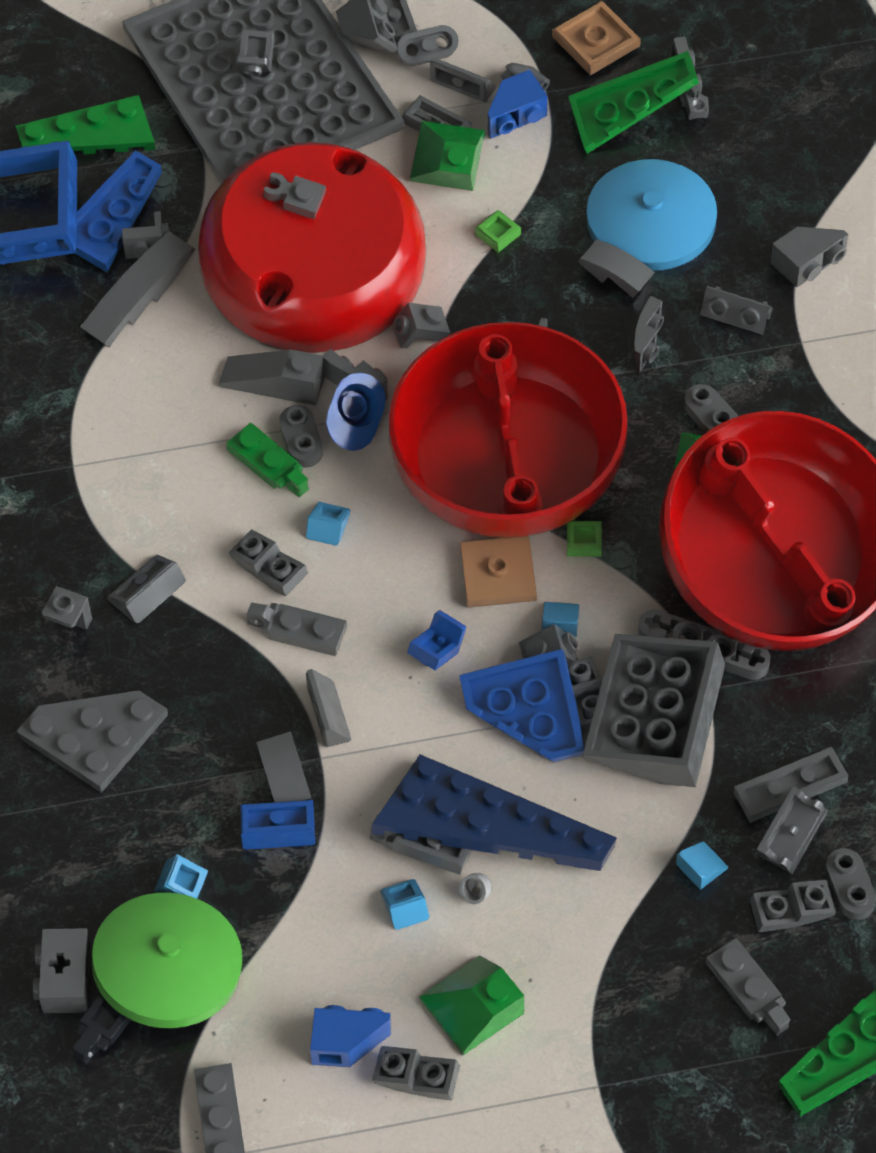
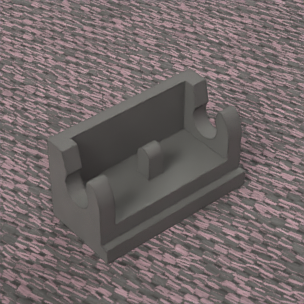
(792, 830)

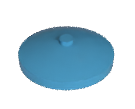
(653, 212)

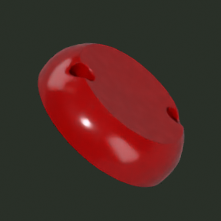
(306, 278)
(508, 429)
(773, 529)

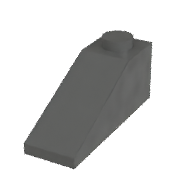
(276, 374)

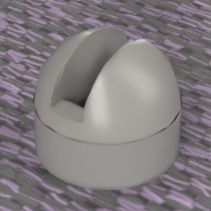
(470, 883)

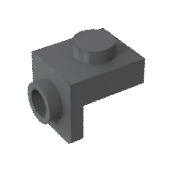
(255, 52)
(140, 239)
(420, 322)
(68, 609)
(549, 640)

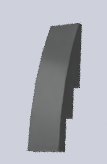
(137, 287)

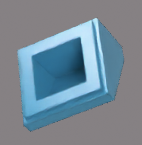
(327, 523)
(562, 615)
(700, 864)
(181, 877)
(405, 904)

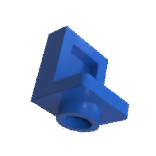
(438, 642)

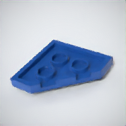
(529, 703)

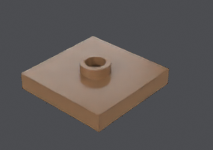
(596, 37)
(498, 571)

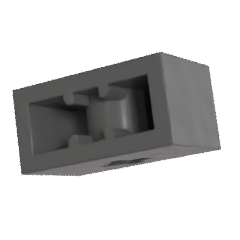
(67, 990)

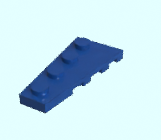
(114, 208)

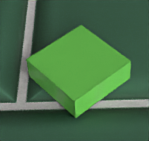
(498, 231)
(584, 539)

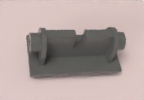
(735, 310)

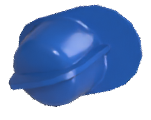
(355, 411)

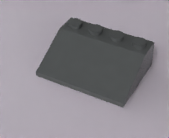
(656, 707)

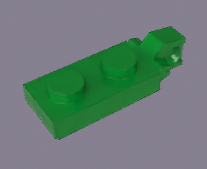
(268, 460)

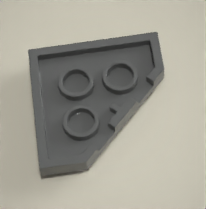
(93, 734)

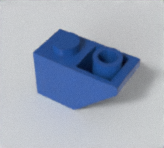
(516, 104)
(346, 1036)

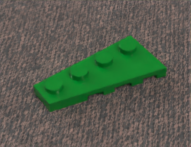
(623, 101)
(104, 126)
(837, 1062)

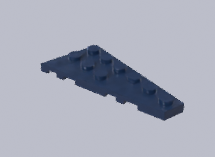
(484, 818)

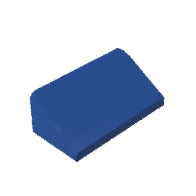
(277, 824)

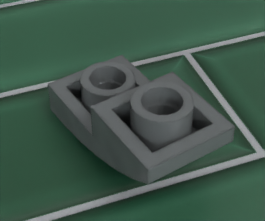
(609, 261)
(646, 333)
(339, 367)
(266, 562)
(586, 688)
(283, 768)
(793, 907)
(415, 1074)

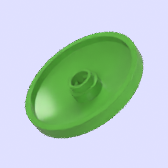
(166, 960)

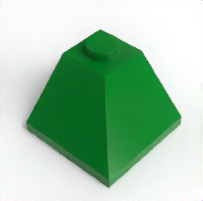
(447, 155)
(474, 1003)

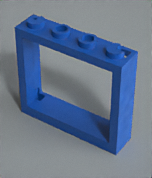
(43, 241)

